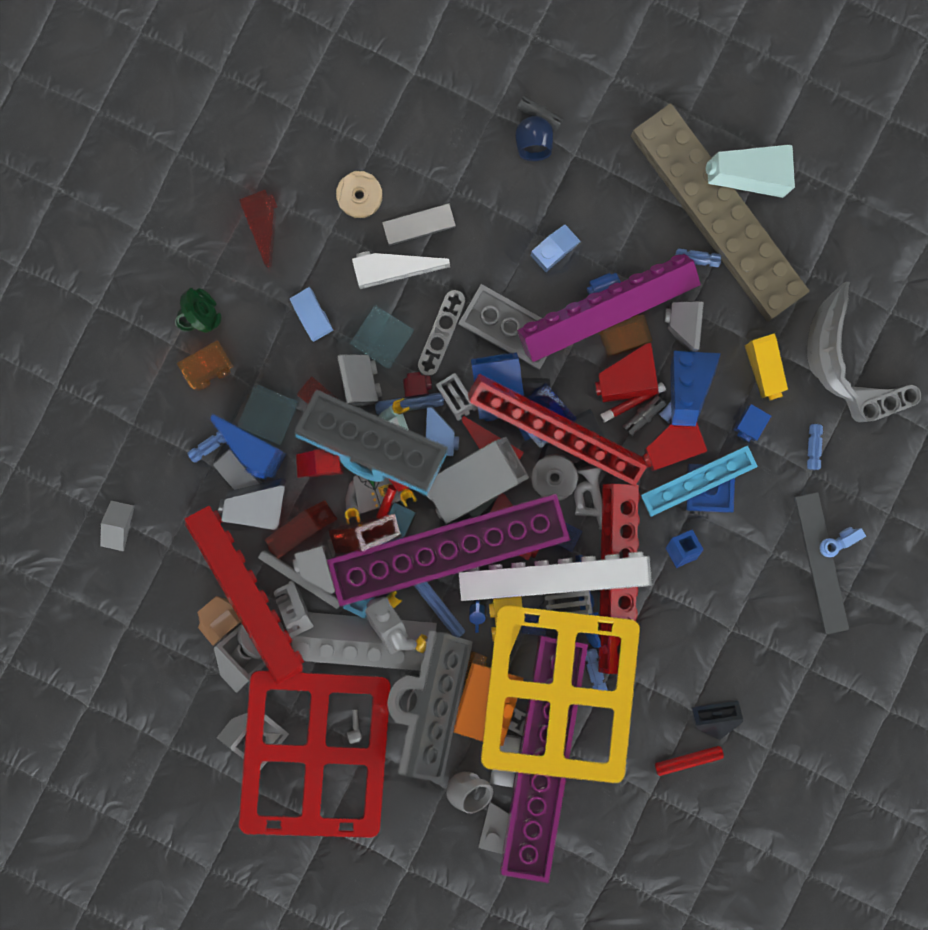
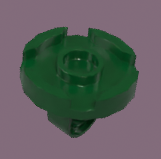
(198, 310)

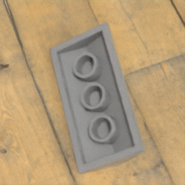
(497, 321)

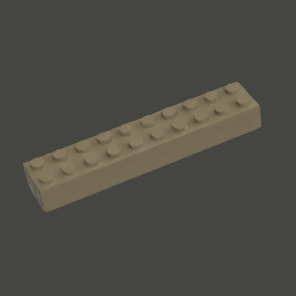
(719, 213)

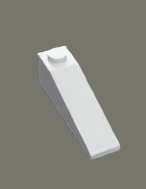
(384, 268)

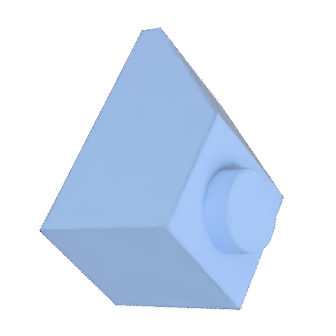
(554, 248)
(440, 431)

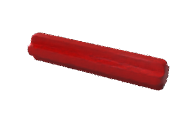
(689, 760)

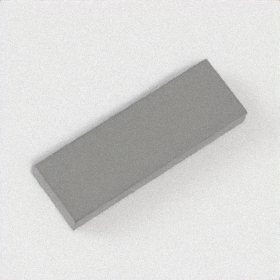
(419, 224)

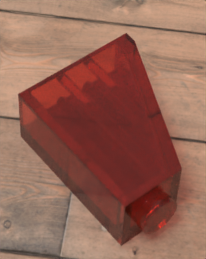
(300, 529)
(365, 534)

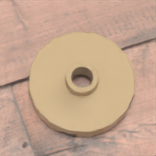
(359, 182)

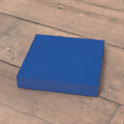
(713, 500)

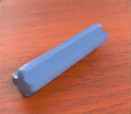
(413, 402)
(440, 609)

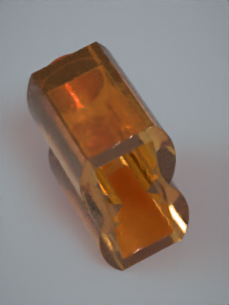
(625, 335)

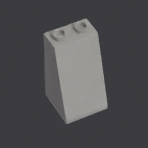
(476, 480)

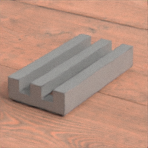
(464, 409)
(587, 602)

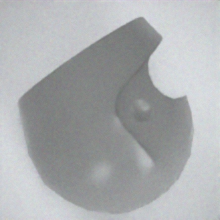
(462, 791)

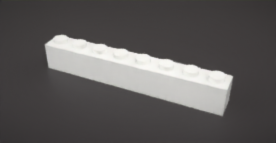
(556, 577)

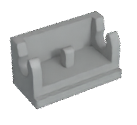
(293, 609)

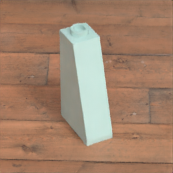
(754, 170)

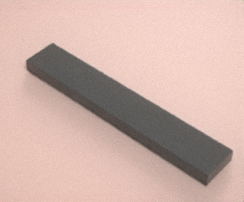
(821, 567)

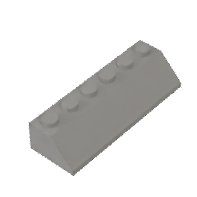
(354, 642)

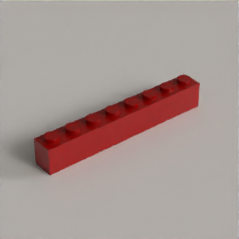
(244, 595)

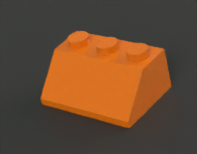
(473, 704)

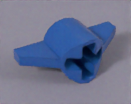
(477, 614)

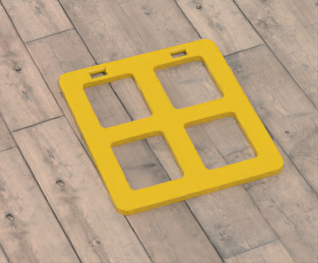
(560, 696)

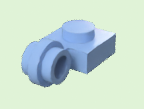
(847, 538)

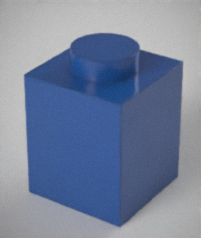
(752, 423)
(684, 548)

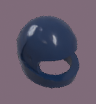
(532, 132)

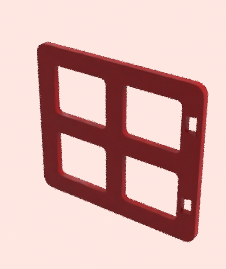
(314, 755)

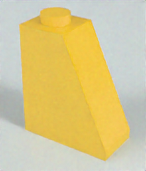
(767, 366)

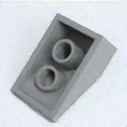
(359, 380)

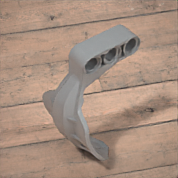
(828, 365)

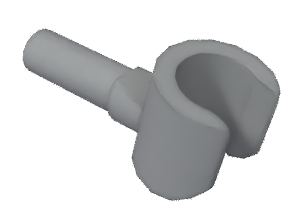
(355, 736)

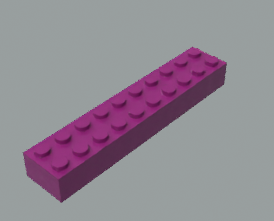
(448, 550)
(537, 797)

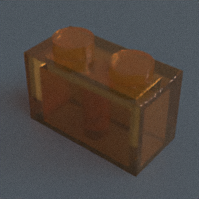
(206, 365)

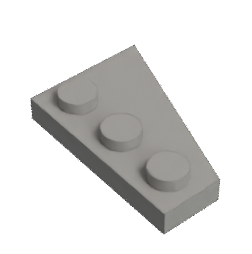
(494, 829)

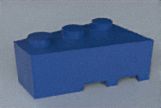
(690, 384)

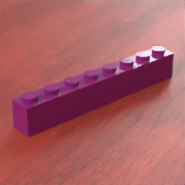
(608, 307)

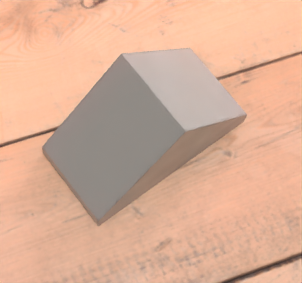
(116, 525)

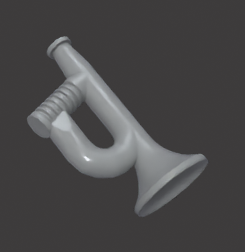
(591, 473)

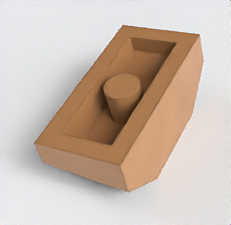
(217, 619)

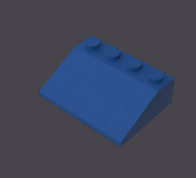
(258, 456)

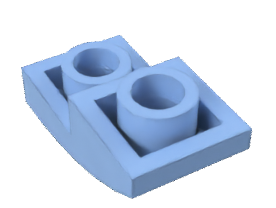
(311, 314)

